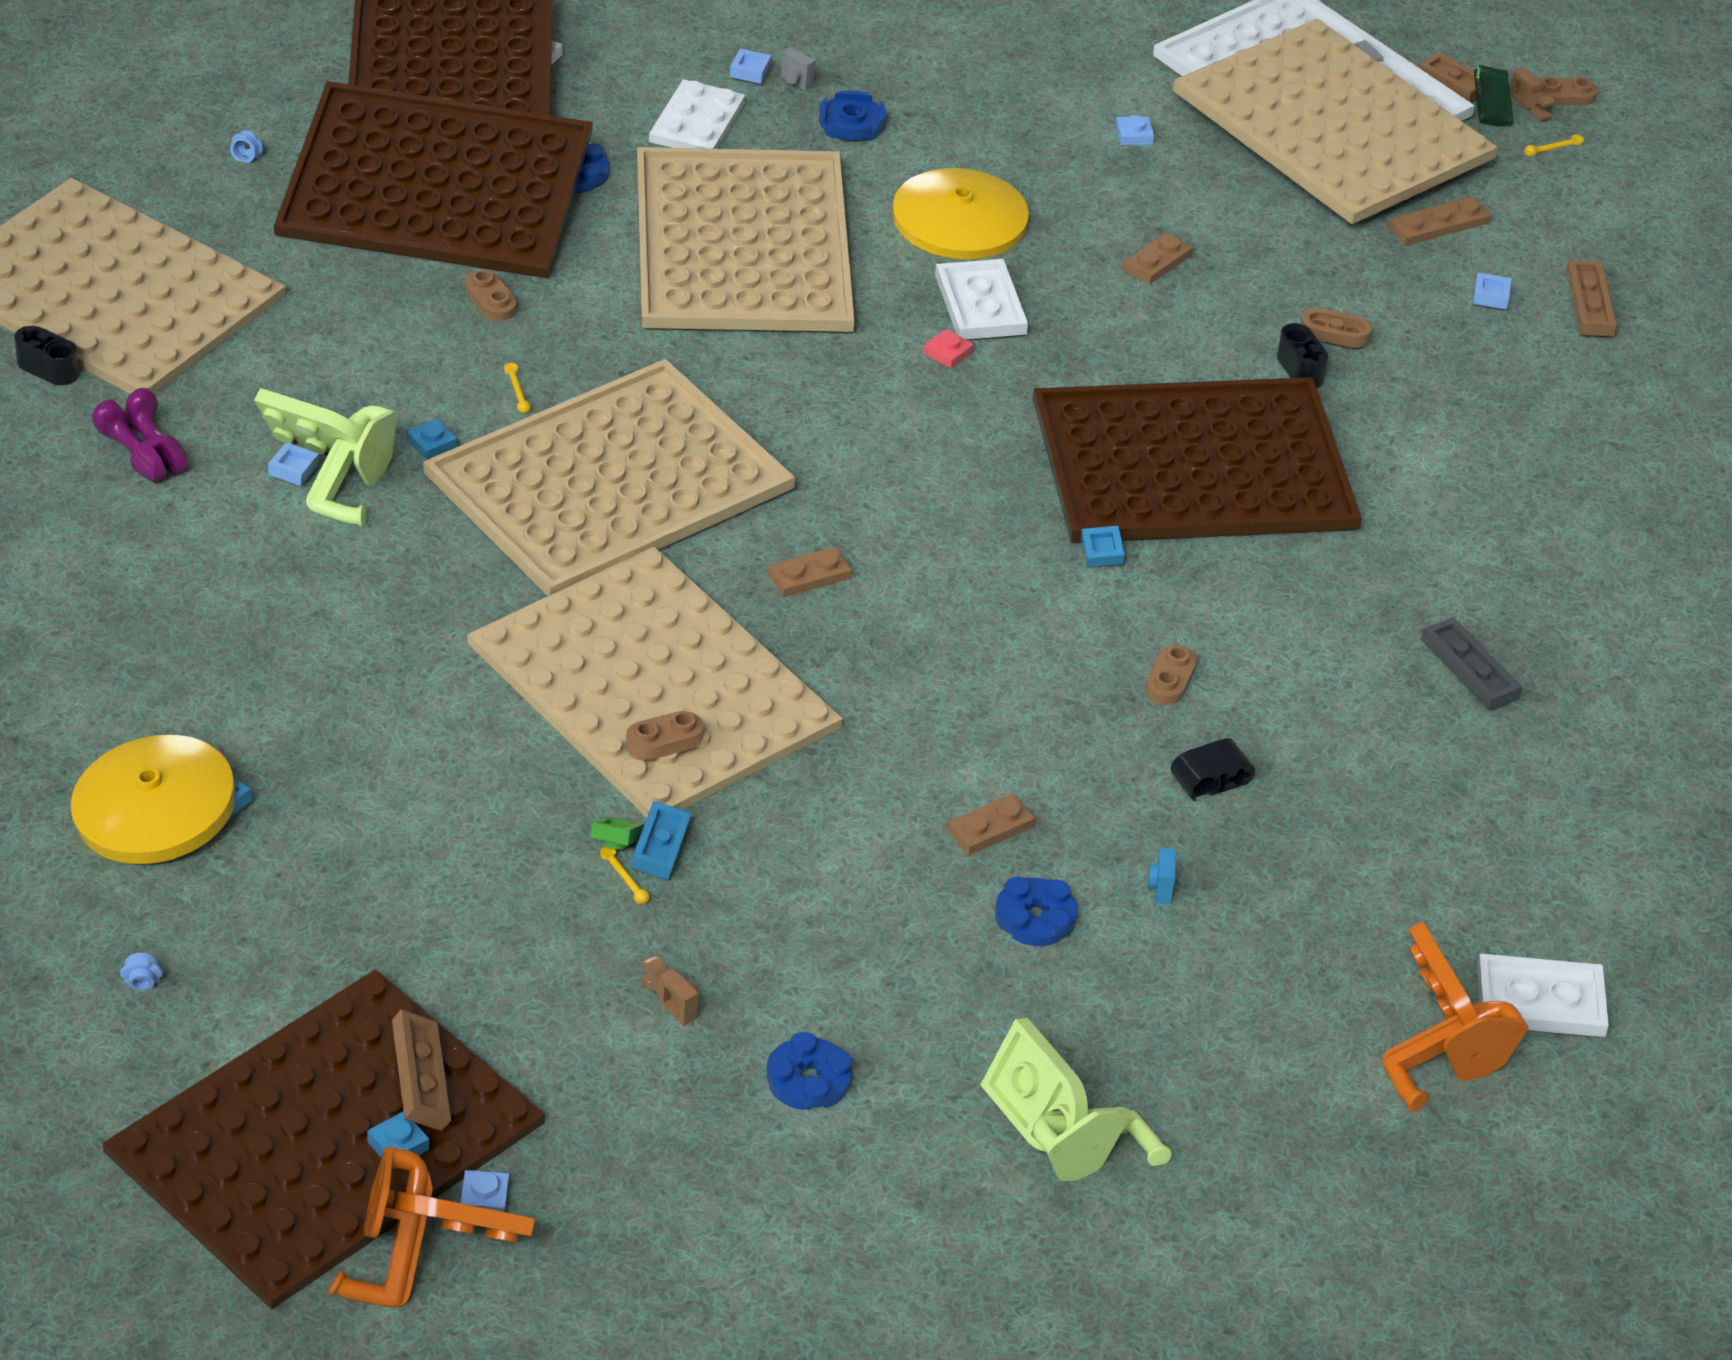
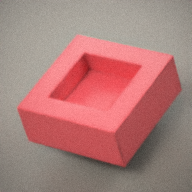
(948, 348)

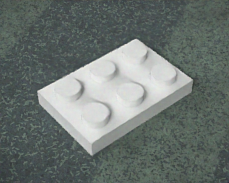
(697, 116)
(981, 299)
(1547, 992)

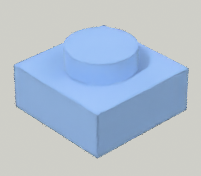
(750, 66)
(1134, 130)
(1492, 291)
(293, 464)
(485, 1189)

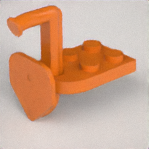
(1472, 1036)
(412, 1211)

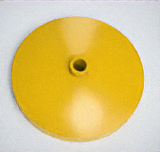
(960, 213)
(153, 799)

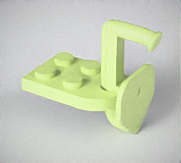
(363, 437)
(1052, 1109)

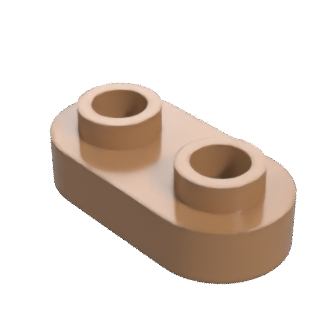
(1570, 90)
(490, 295)
(1337, 327)
(1170, 675)
(664, 735)

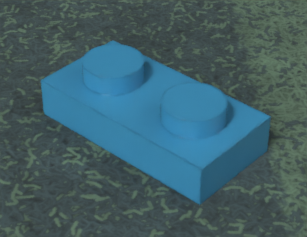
(660, 840)

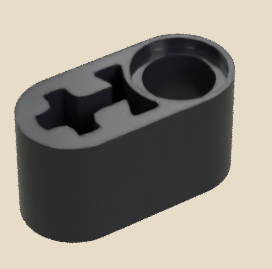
(1302, 353)
(46, 355)
(1212, 768)

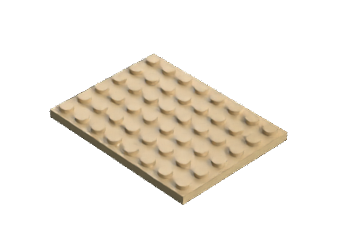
(1335, 120)
(743, 240)
(122, 286)
(608, 476)
(644, 647)

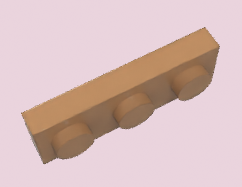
(1439, 221)
(1591, 298)
(421, 1070)

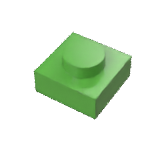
(616, 832)

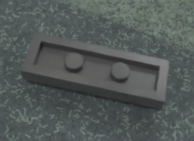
(1471, 663)

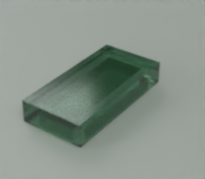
(1493, 96)

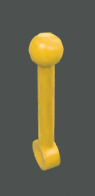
(1531, 150)
(523, 405)
(640, 896)

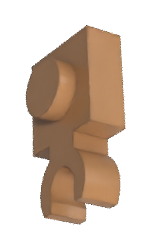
(1528, 93)
(673, 991)

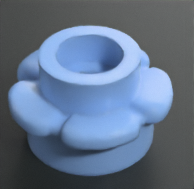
(239, 148)
(141, 971)

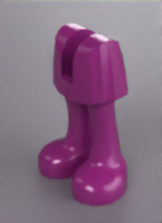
(157, 449)

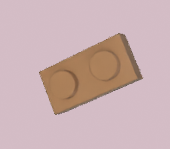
(1451, 74)
(1157, 258)
(809, 572)
(990, 824)

